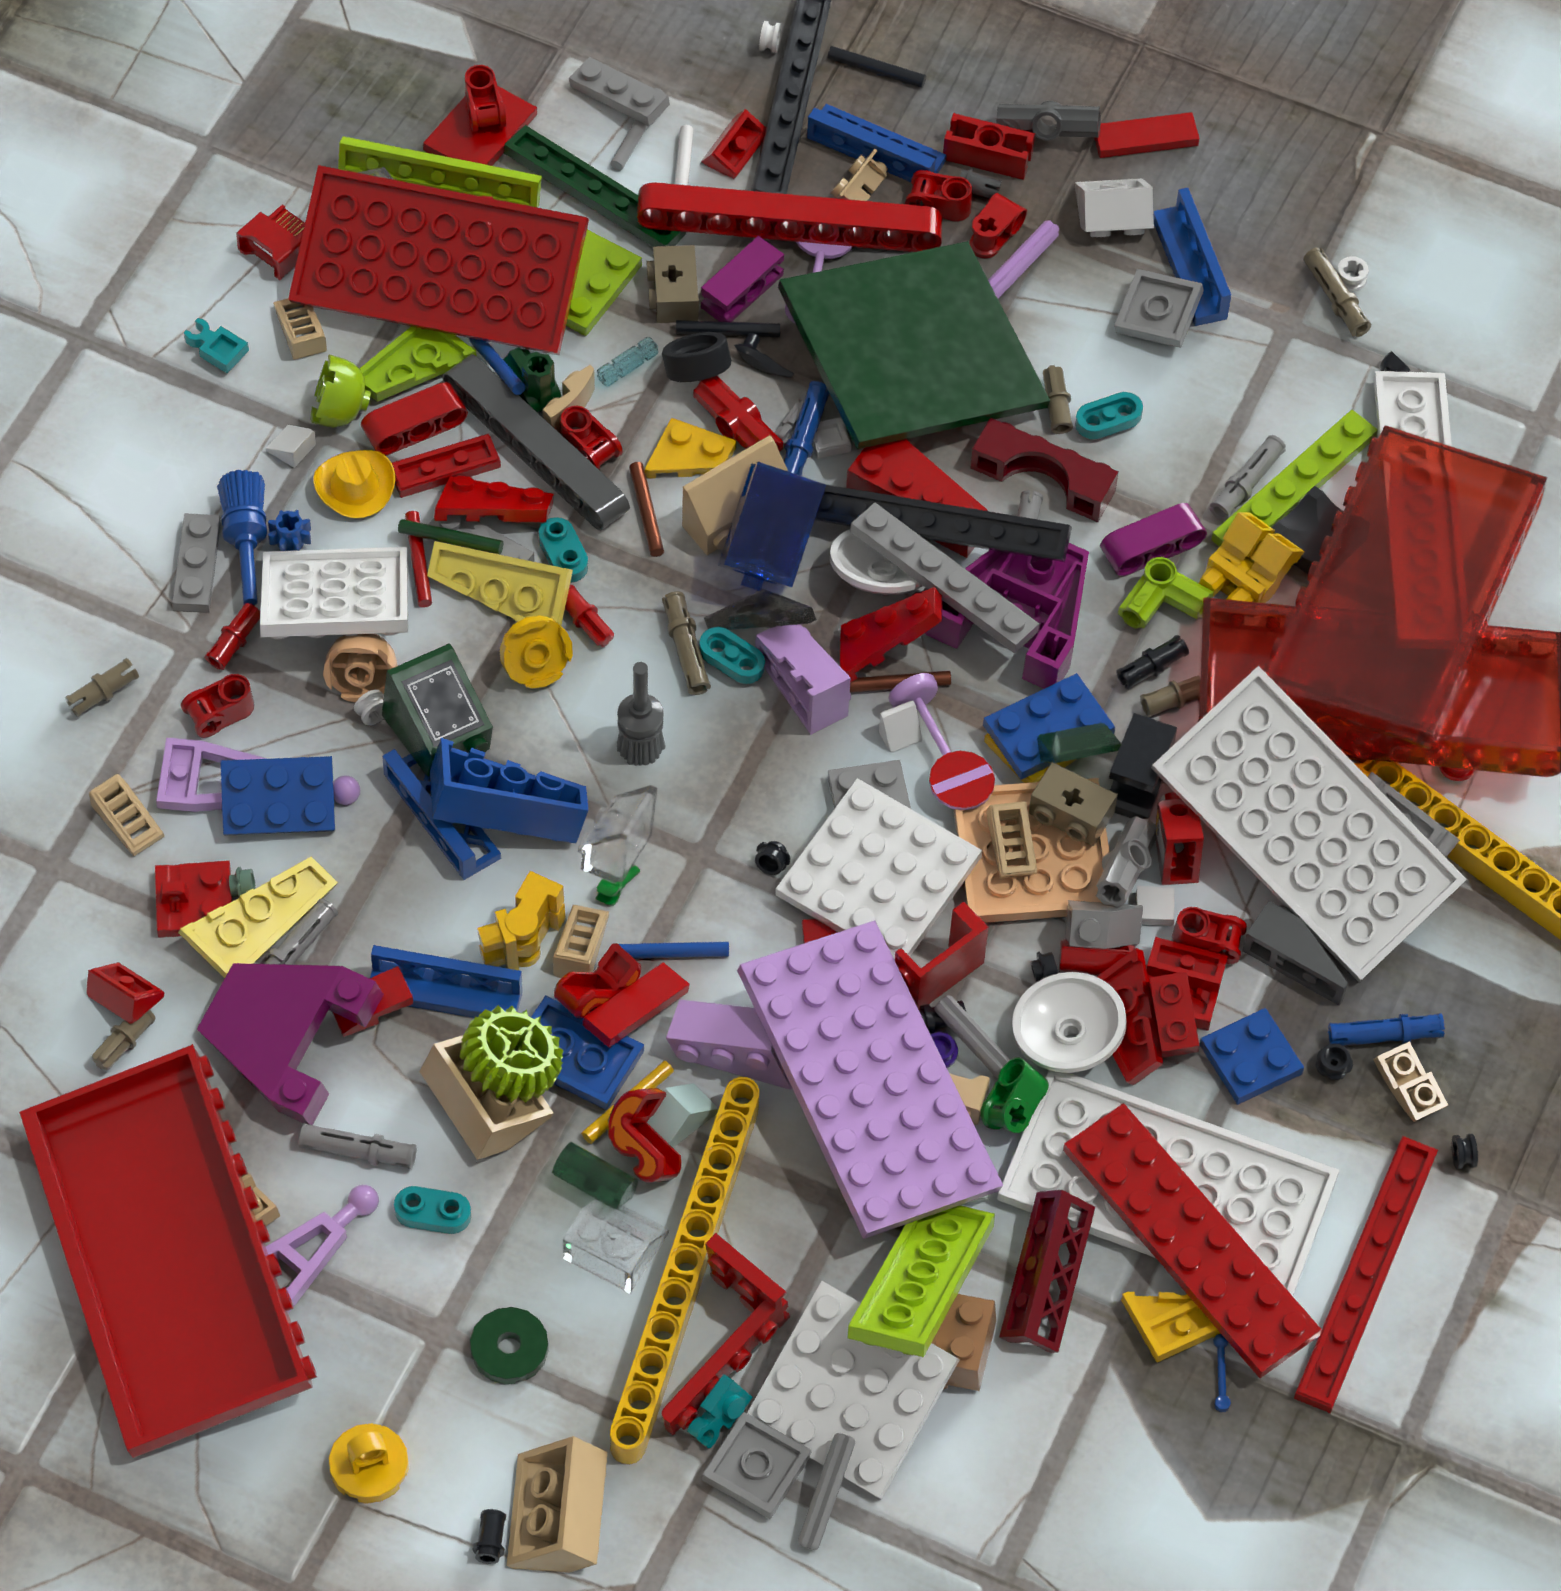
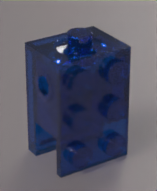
(771, 526)

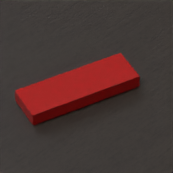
(1147, 135)
(436, 466)
(635, 1004)

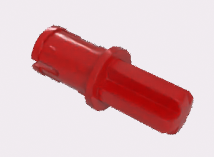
(586, 617)
(233, 636)

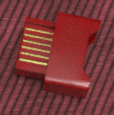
(273, 239)

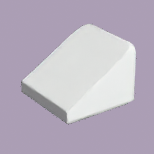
(292, 444)
(900, 726)

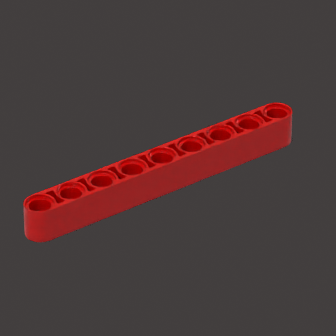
(789, 217)

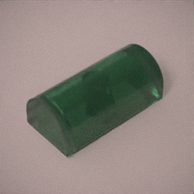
(595, 1176)

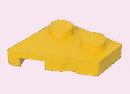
(688, 450)
(1168, 1322)

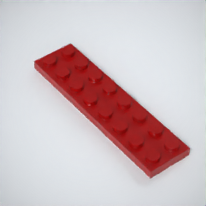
(1192, 1240)

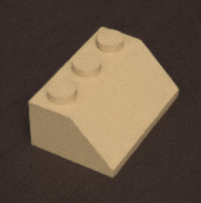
(714, 496)
(481, 1119)
(557, 1507)

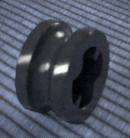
(1464, 1151)

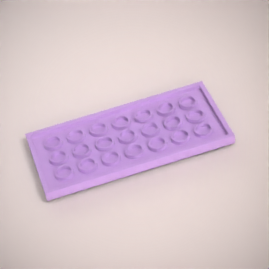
(869, 1079)

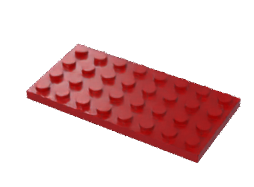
(438, 260)

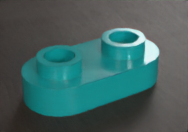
(1107, 415)
(563, 546)
(734, 656)
(431, 1211)

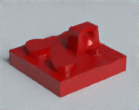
(189, 893)

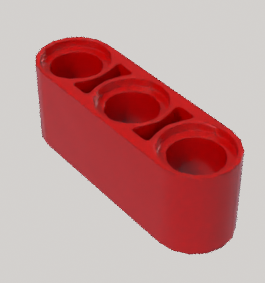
(414, 418)

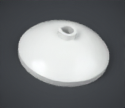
(868, 569)
(1067, 1006)

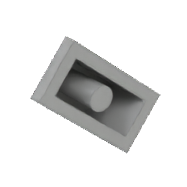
(1102, 925)

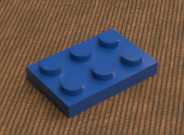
(1053, 709)
(277, 795)
(588, 1064)

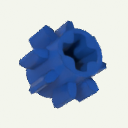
(289, 531)

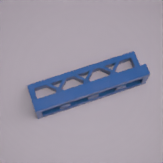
(859, 137)
(1193, 256)
(444, 834)
(443, 985)

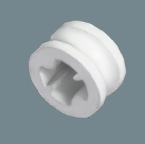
(770, 36)
(1357, 265)
(370, 707)

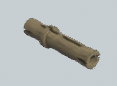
(1343, 301)
(682, 630)

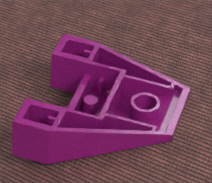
(1041, 589)
(269, 1018)

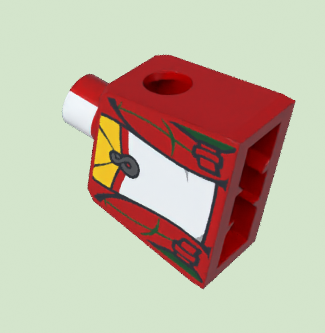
(1178, 825)

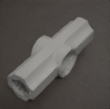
(1126, 861)

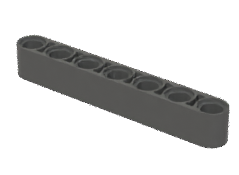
(537, 443)

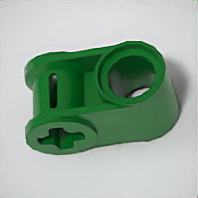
(1017, 1095)

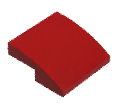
(1203, 970)

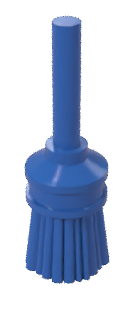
(244, 522)

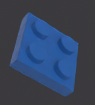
(1251, 1056)

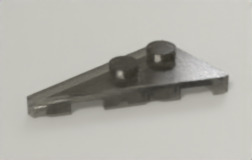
(761, 610)

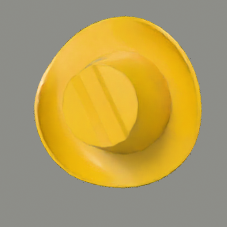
(355, 482)

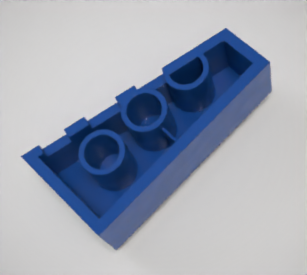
(504, 796)

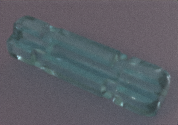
(627, 361)

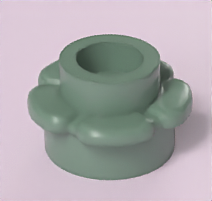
(241, 882)

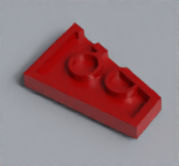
(478, 499)
(872, 635)
(1140, 1048)

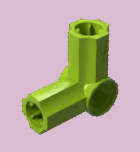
(1150, 594)

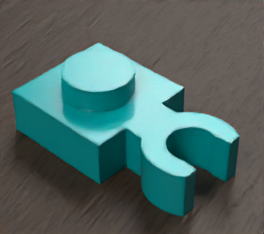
(219, 347)
(721, 1408)

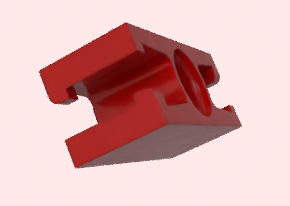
(988, 146)

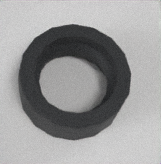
(696, 357)

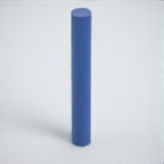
(498, 365)
(677, 950)

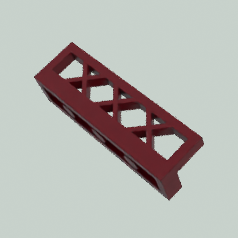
(1041, 1265)

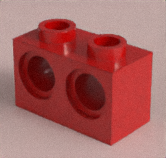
(1174, 1014)

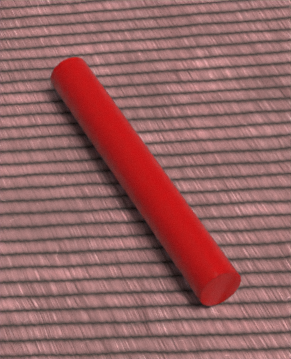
(419, 564)

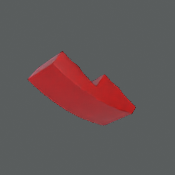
(395, 997)

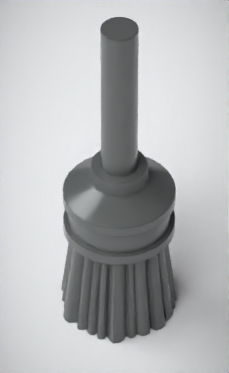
(640, 722)

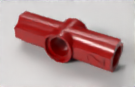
(733, 416)

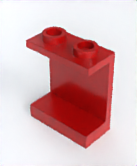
(963, 956)

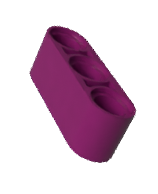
(1152, 537)

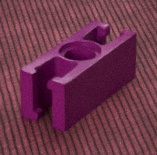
(742, 280)

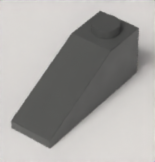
(1290, 948)

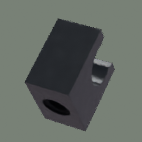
(1132, 771)

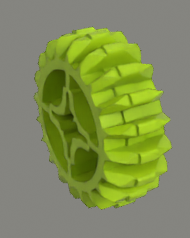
(511, 1054)

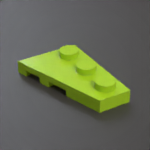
(600, 279)
(412, 360)

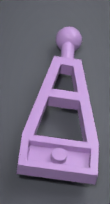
(182, 771)
(361, 1201)

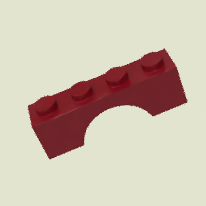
(1009, 451)

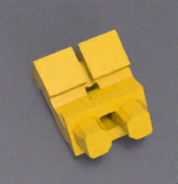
(1247, 579)
(517, 935)

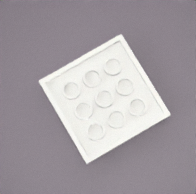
(334, 592)
(880, 866)
(850, 1388)

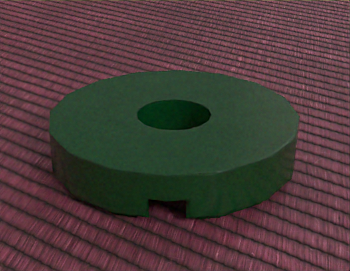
(506, 1324)

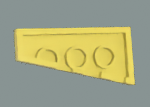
(502, 582)
(259, 917)

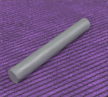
(629, 144)

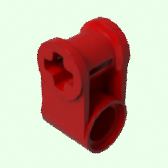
(483, 98)
(943, 192)
(996, 225)
(592, 439)
(216, 705)
(1211, 932)

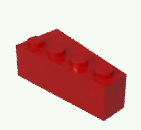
(905, 472)

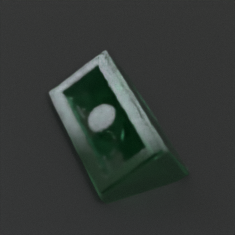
(1077, 743)

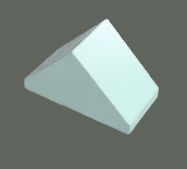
(682, 1113)

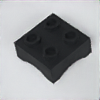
(1308, 526)

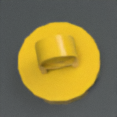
(535, 651)
(368, 1463)

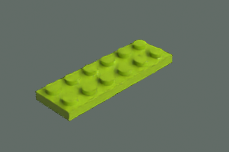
(921, 1280)

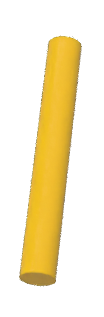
(652, 1080)

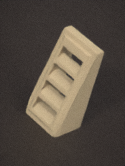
(303, 345)
(113, 795)
(1010, 811)
(570, 960)

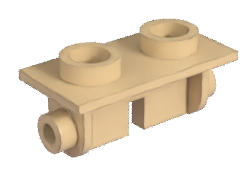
(865, 174)

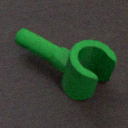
(610, 892)

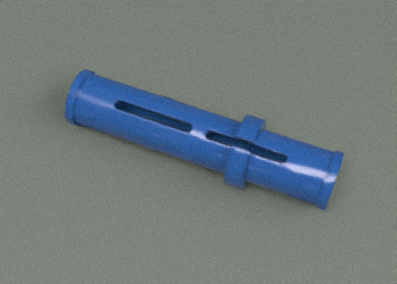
(800, 444)
(1386, 1030)

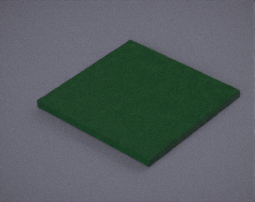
(913, 344)

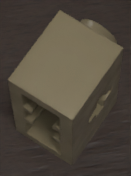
(674, 283)
(1072, 804)

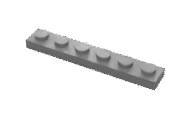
(953, 582)

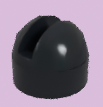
(1393, 363)

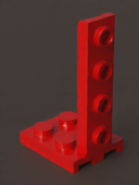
(768, 1308)

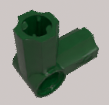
(537, 374)

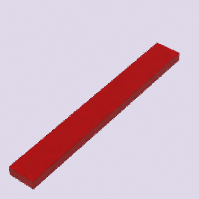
(1365, 1275)

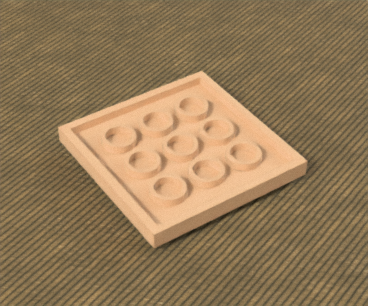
(1064, 865)

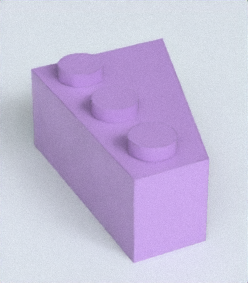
(805, 675)
(725, 1040)

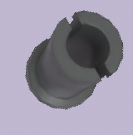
(981, 184)

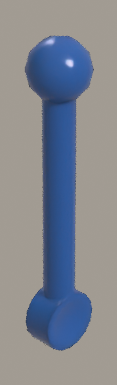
(1222, 1402)

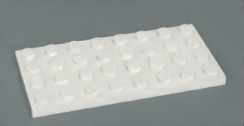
(1308, 823)
(1259, 1189)

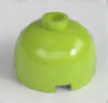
(339, 393)

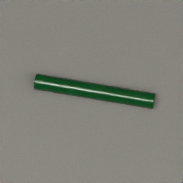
(450, 536)

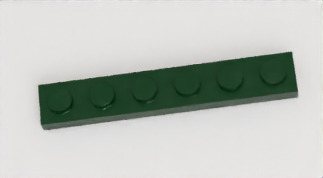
(584, 184)

